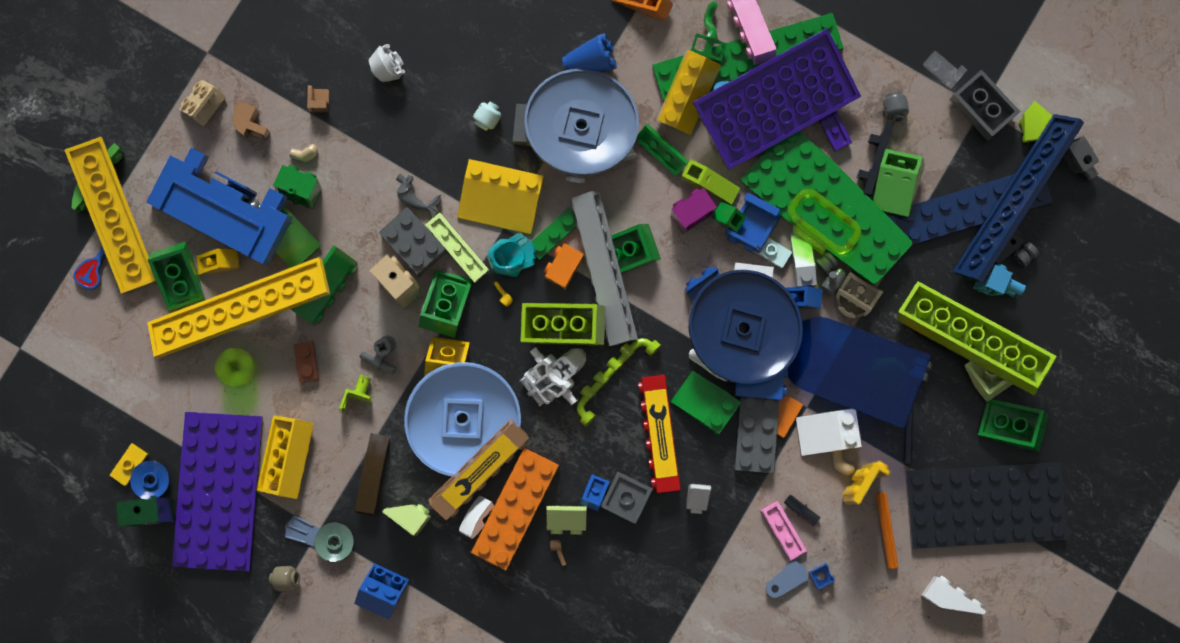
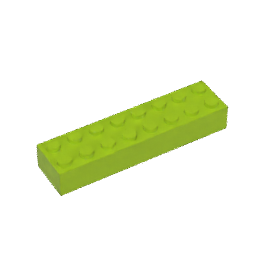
(976, 338)

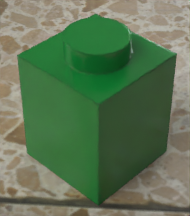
(729, 217)

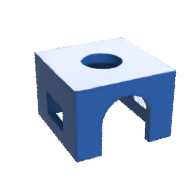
(828, 577)

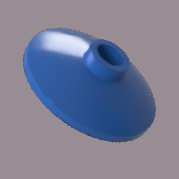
(141, 475)

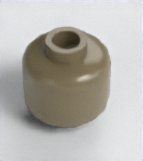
(284, 578)

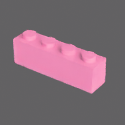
(753, 30)

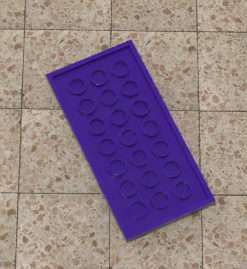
(777, 99)
(217, 491)

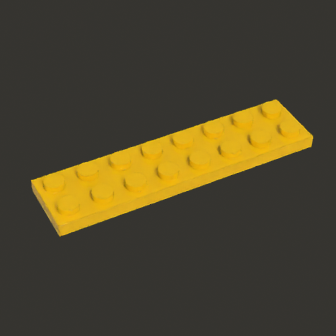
(111, 214)

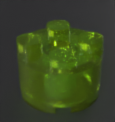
(231, 377)

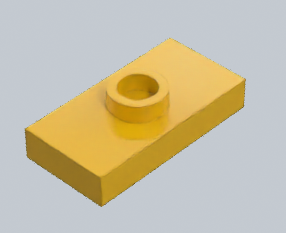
(130, 459)

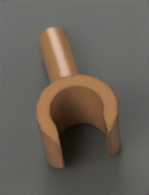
(556, 545)

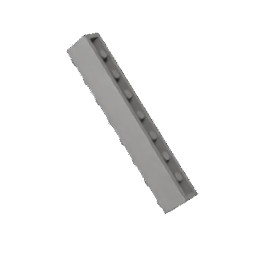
(604, 267)

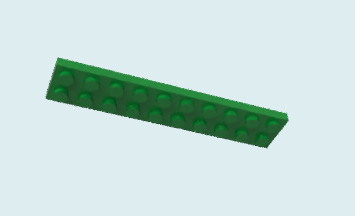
(735, 59)

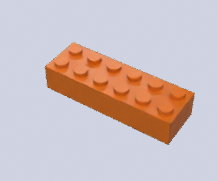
(515, 509)

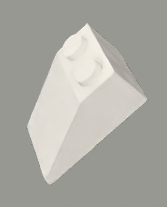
(828, 432)

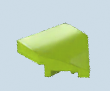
(1034, 122)

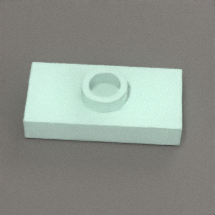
(775, 253)

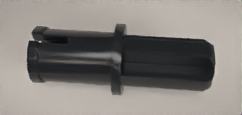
(802, 510)

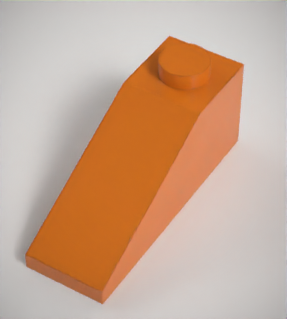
(653, 8)

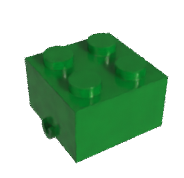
(298, 186)

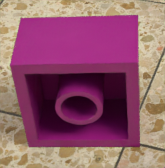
(692, 210)

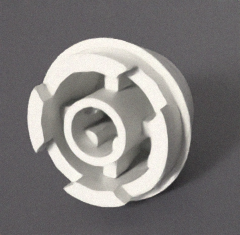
(386, 64)

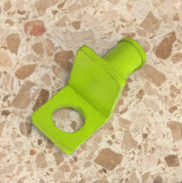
(358, 393)

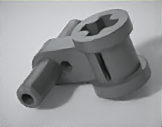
(381, 352)

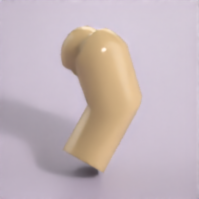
(305, 155)
(840, 465)

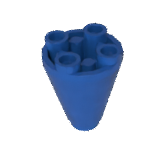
(592, 55)

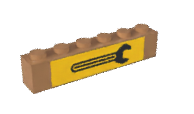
(479, 469)

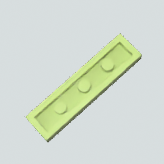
(457, 247)

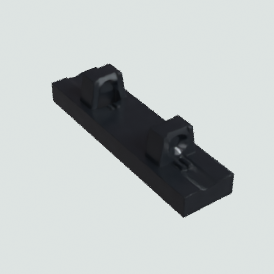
(881, 143)

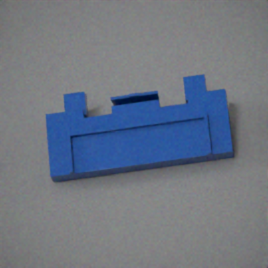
(219, 207)

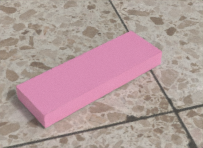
(783, 531)

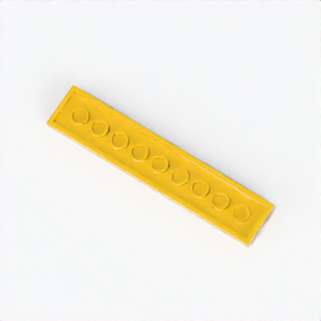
(238, 308)

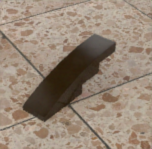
(372, 474)

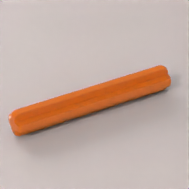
(887, 531)

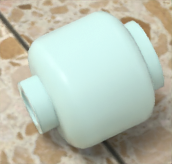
(487, 115)

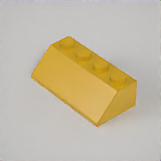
(690, 83)
(285, 456)

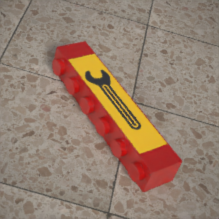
(660, 434)

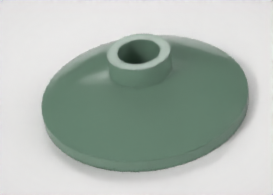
(324, 546)

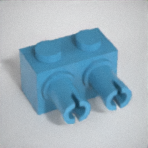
(999, 282)

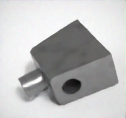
(1081, 157)

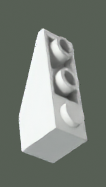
(944, 596)

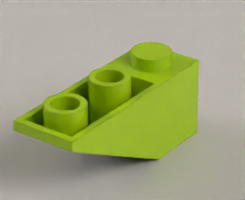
(713, 183)

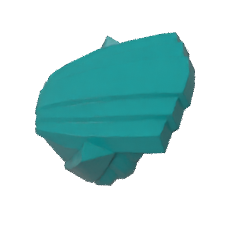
(511, 255)

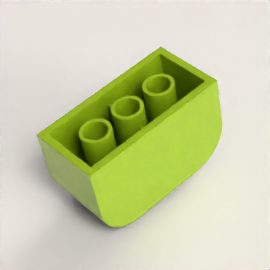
(563, 324)

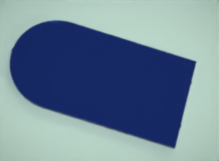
(858, 369)

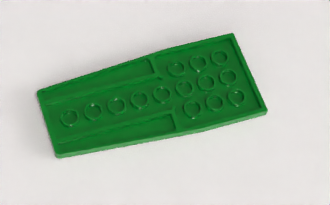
(801, 165)

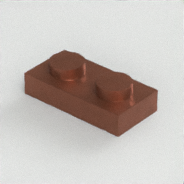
(306, 362)

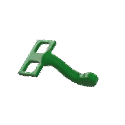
(711, 38)

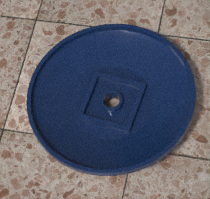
(767, 312)

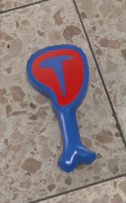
(88, 272)

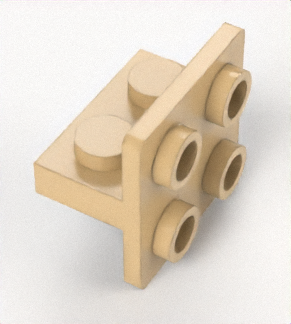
(202, 102)

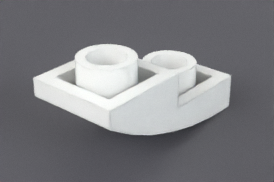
(473, 519)

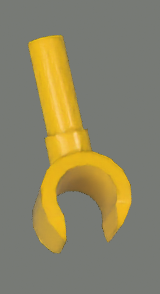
(506, 298)

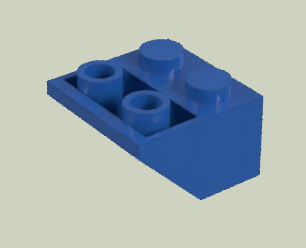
(381, 591)

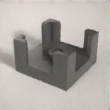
(626, 497)

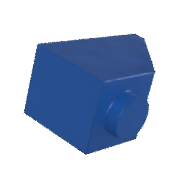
(806, 297)

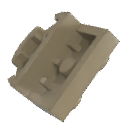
(857, 296)

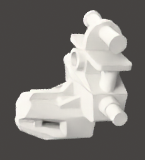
(553, 376)

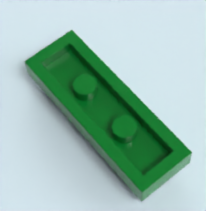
(661, 150)
(554, 233)

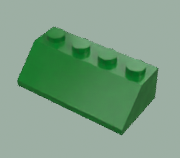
(337, 269)

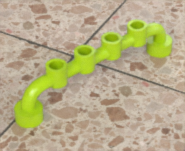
(602, 378)

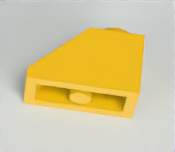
(217, 261)

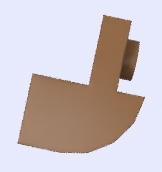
(243, 120)

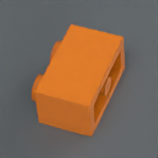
(563, 266)

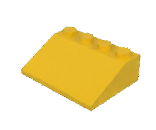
(500, 196)

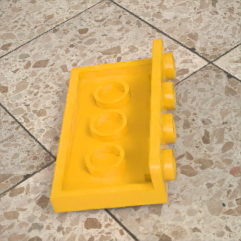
(862, 480)

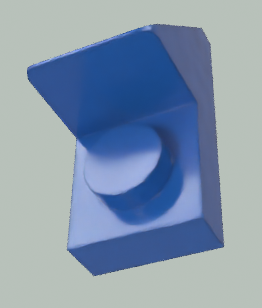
(594, 492)

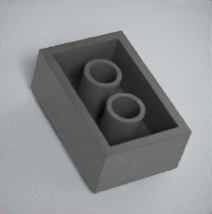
(984, 105)
(413, 241)

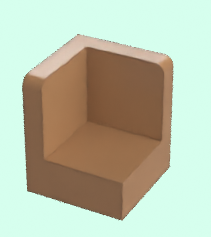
(318, 100)

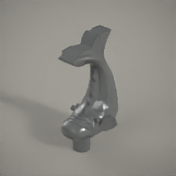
(407, 196)

